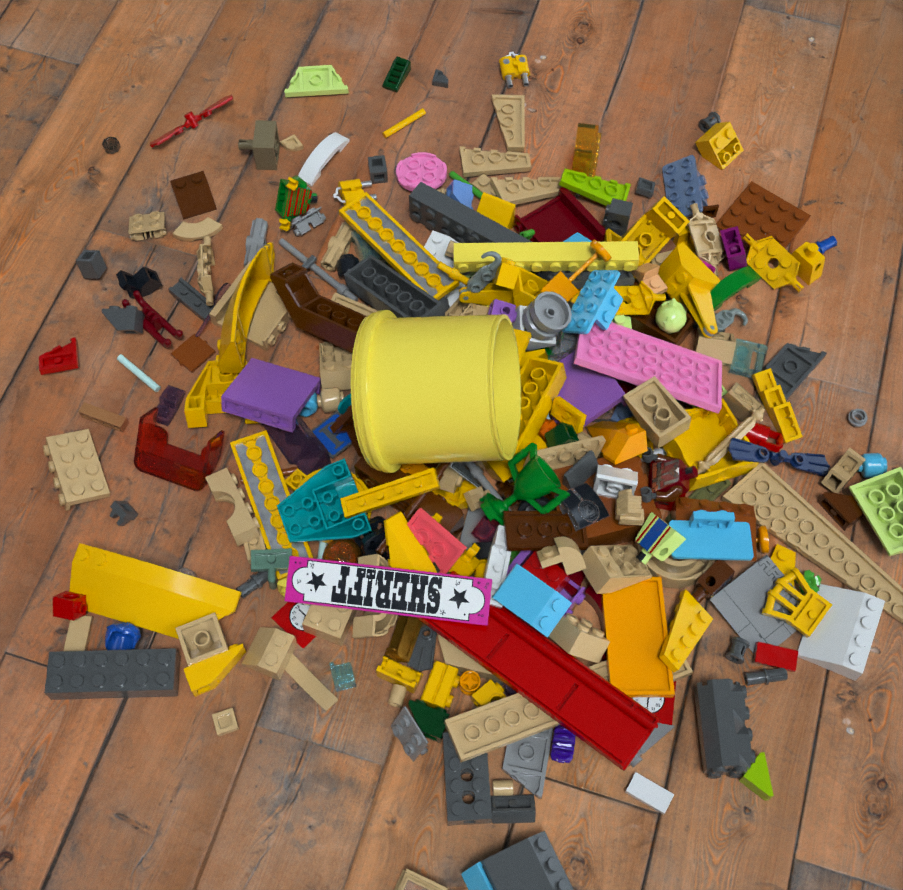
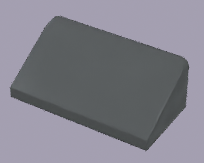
(581, 471)
(513, 809)

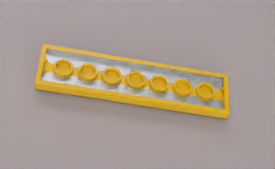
(397, 246)
(266, 490)

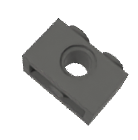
(618, 216)

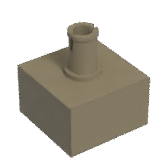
(264, 145)

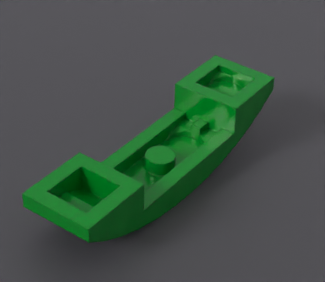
(733, 284)

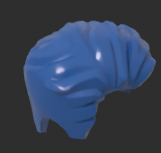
(122, 636)

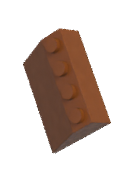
(684, 507)

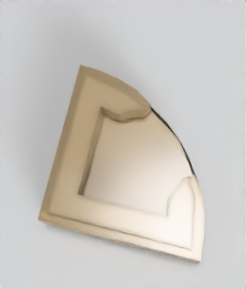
(291, 144)

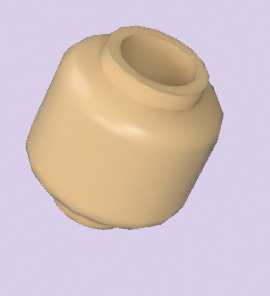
(330, 399)

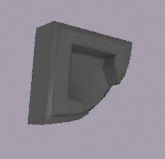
(440, 79)

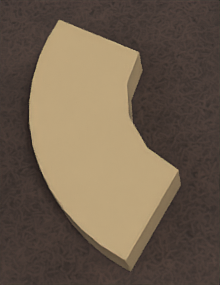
(196, 231)

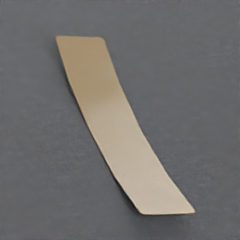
(310, 683)

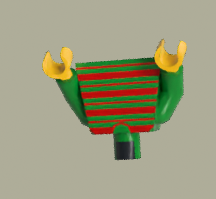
(293, 200)

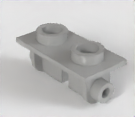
(301, 224)

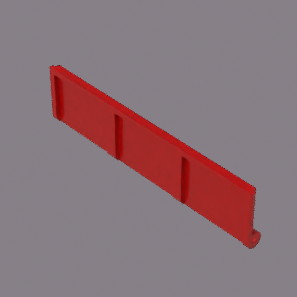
(554, 682)

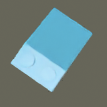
(532, 600)

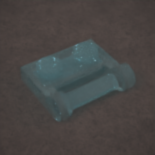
(743, 355)

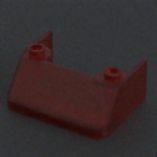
(172, 463)

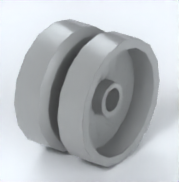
(546, 315)

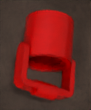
(759, 435)

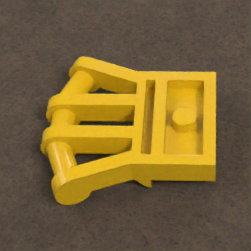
(807, 612)

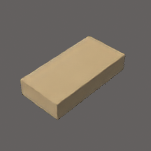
(79, 634)

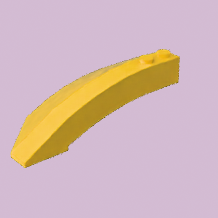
(241, 310)
(145, 592)

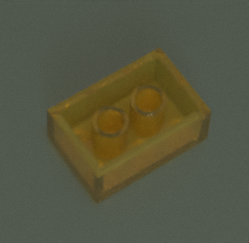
(586, 149)

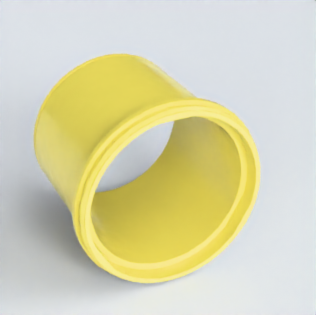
(435, 389)

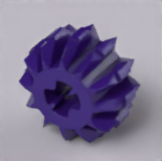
(562, 745)

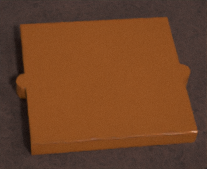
(193, 353)

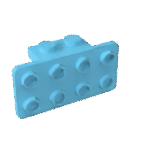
(595, 303)
(713, 537)

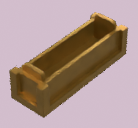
(403, 639)

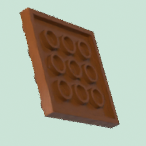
(762, 216)

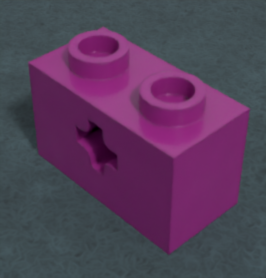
(733, 248)

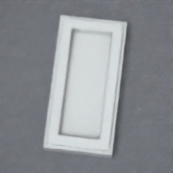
(649, 793)

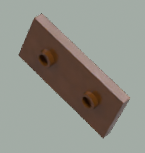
(535, 530)

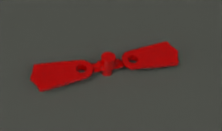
(191, 120)

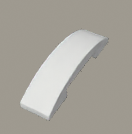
(320, 157)
(497, 563)

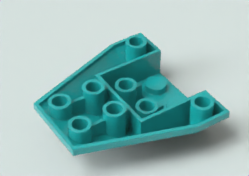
(316, 508)

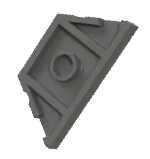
(793, 366)

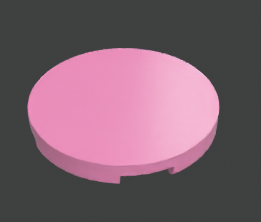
(421, 168)

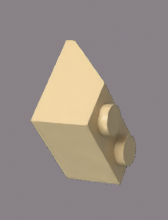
(720, 346)
(270, 652)

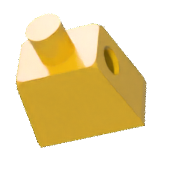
(811, 262)

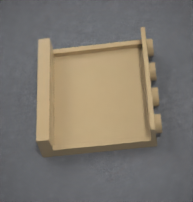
(268, 319)

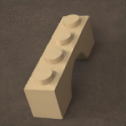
(241, 523)

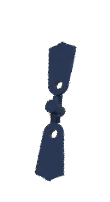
(749, 452)

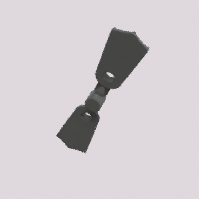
(424, 650)

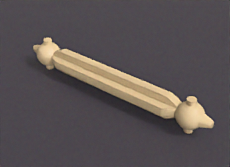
(739, 432)

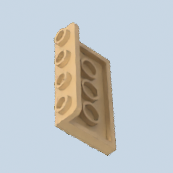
(75, 468)

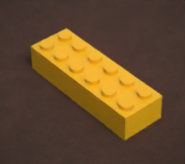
(539, 386)

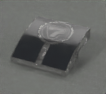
(583, 506)

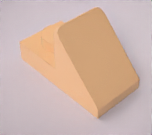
(649, 275)

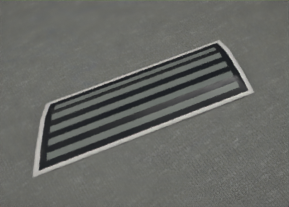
(465, 473)

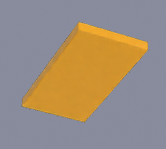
(636, 631)

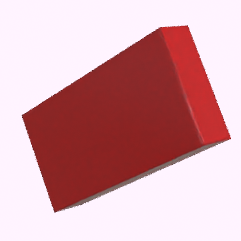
(775, 656)

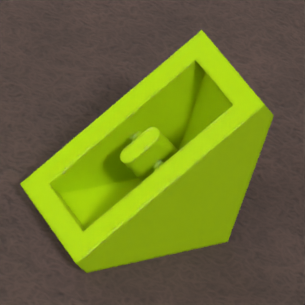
(758, 778)

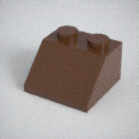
(193, 195)

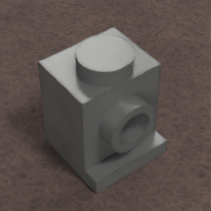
(377, 169)

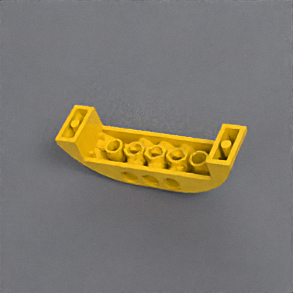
(653, 231)

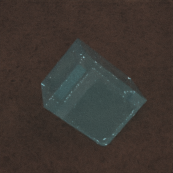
(342, 676)

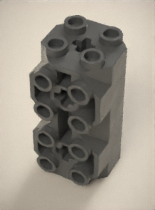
(722, 728)

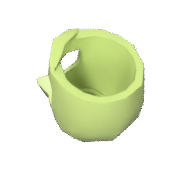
(671, 316)

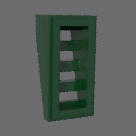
(401, 65)

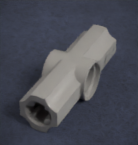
(256, 239)

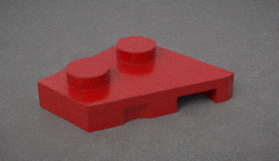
(60, 358)

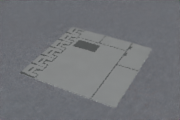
(745, 598)

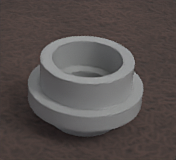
(859, 413)

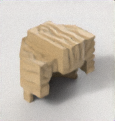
(628, 508)

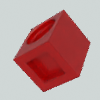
(69, 605)

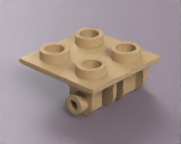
(148, 222)

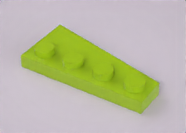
(593, 187)

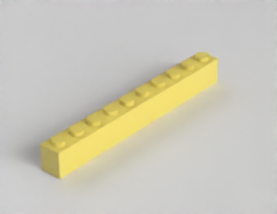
(547, 255)

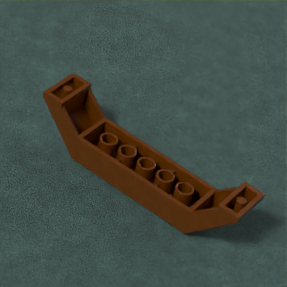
(314, 312)

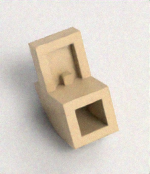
(843, 471)
(564, 551)

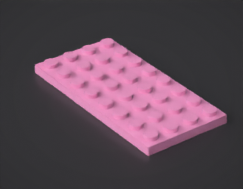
(638, 357)

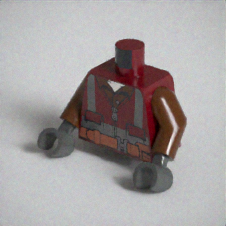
(668, 478)

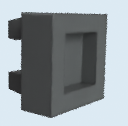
(124, 511)

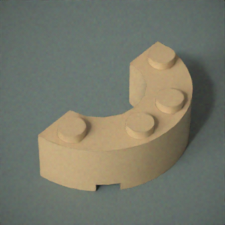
(676, 573)
(373, 623)

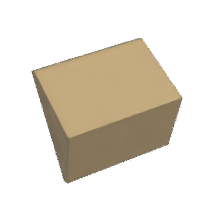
(741, 402)
(202, 639)

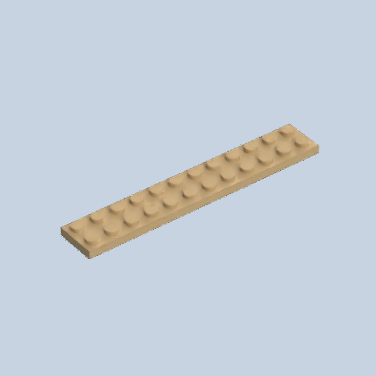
(509, 721)

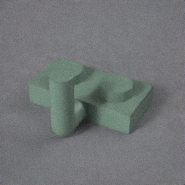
(271, 561)

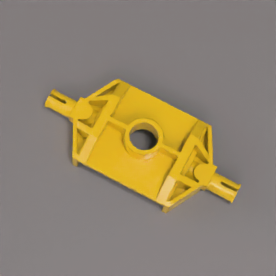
(767, 249)
(639, 299)

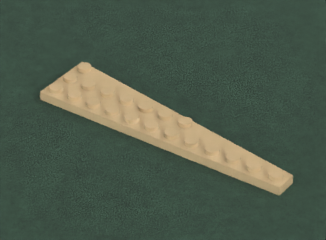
(813, 536)

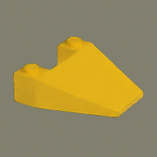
(206, 395)

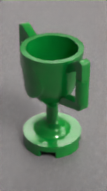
(531, 483)

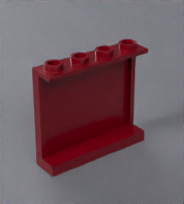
(560, 220)

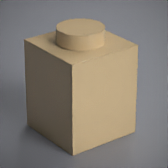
(450, 480)

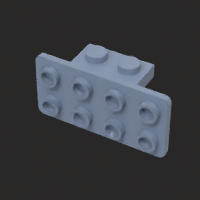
(685, 185)

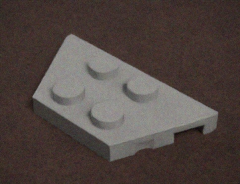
(528, 761)

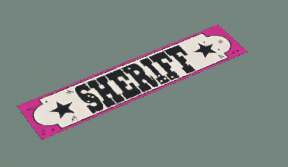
(388, 590)

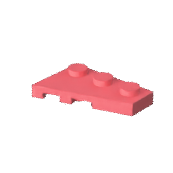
(439, 542)

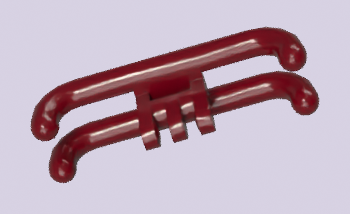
(154, 321)

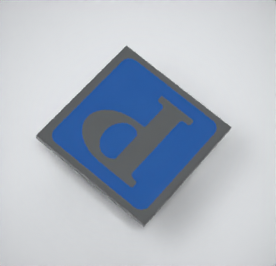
(333, 442)

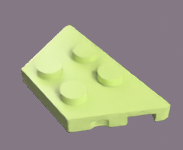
(316, 81)

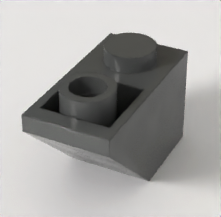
(126, 320)

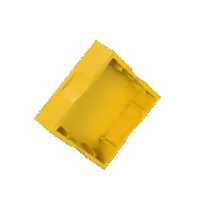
(703, 436)

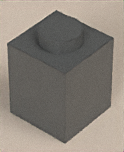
(91, 264)

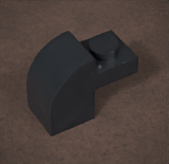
(144, 281)

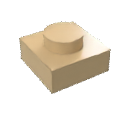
(225, 722)

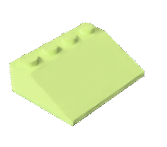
(883, 506)

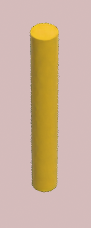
(403, 123)

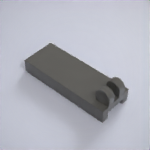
(191, 298)

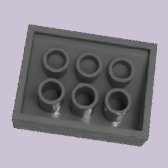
(527, 866)

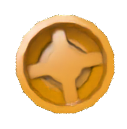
(470, 679)

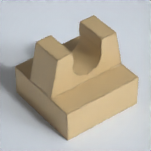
(473, 496)

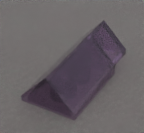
(300, 446)

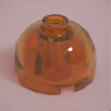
(342, 550)

